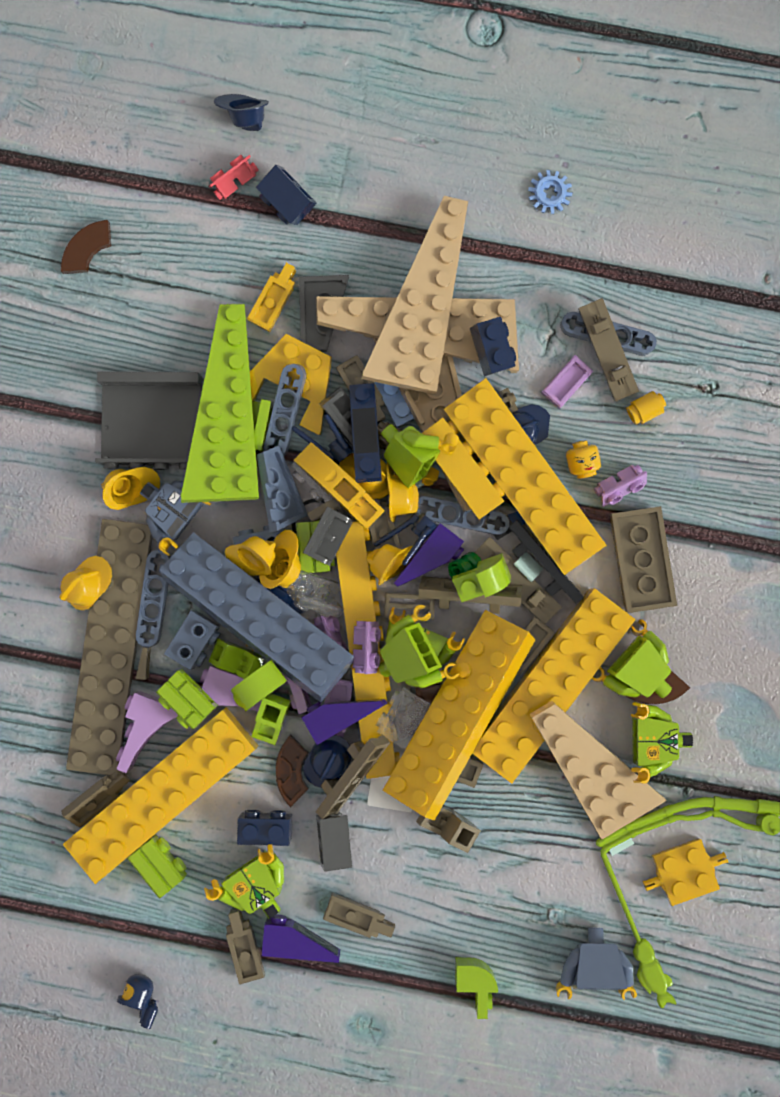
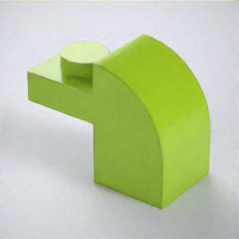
(486, 579)
(235, 658)
(257, 685)
(271, 718)
(476, 977)

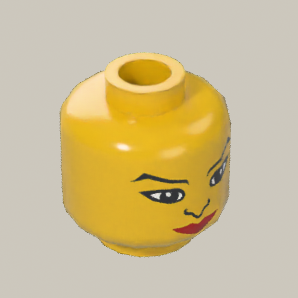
(583, 459)

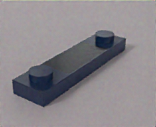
(365, 433)

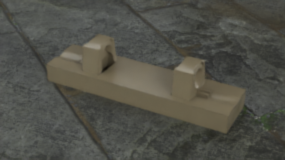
(608, 349)
(445, 591)
(541, 603)
(340, 790)

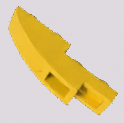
(339, 485)

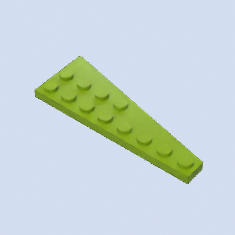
(223, 439)

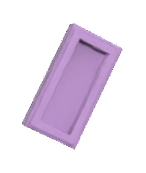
(567, 382)

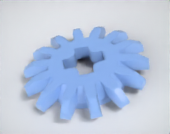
(559, 188)

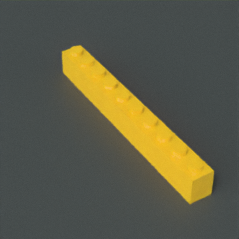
(360, 606)

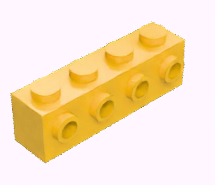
(465, 473)

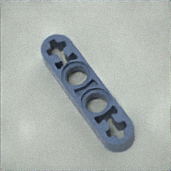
(636, 347)
(281, 410)
(460, 518)
(149, 597)

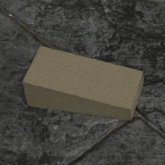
(144, 664)

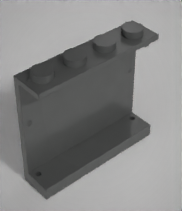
(148, 418)

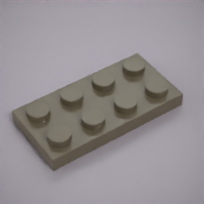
(643, 559)

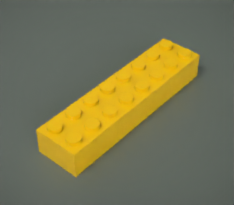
(525, 476)
(554, 676)
(459, 715)
(160, 795)

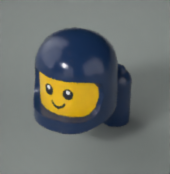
(138, 996)

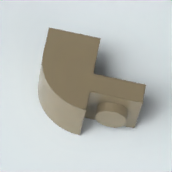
(452, 828)

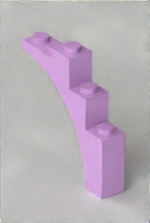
(151, 715)

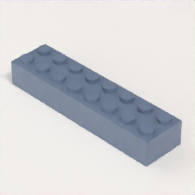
(257, 617)

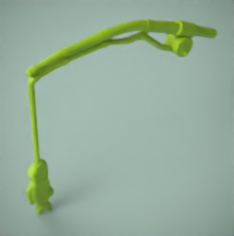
(650, 971)

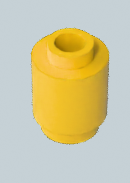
(646, 408)

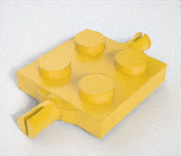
(685, 872)

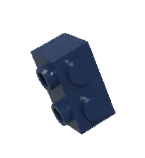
(286, 195)
(493, 346)
(264, 828)

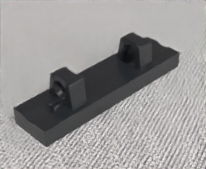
(561, 580)

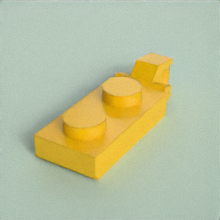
(273, 298)

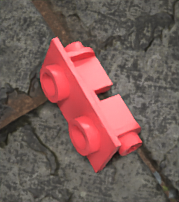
(224, 181)

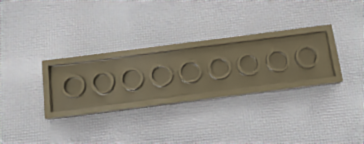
(109, 651)

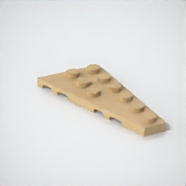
(594, 773)

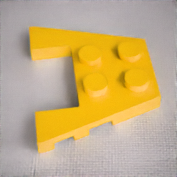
(317, 368)

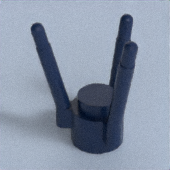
(338, 448)
(422, 527)

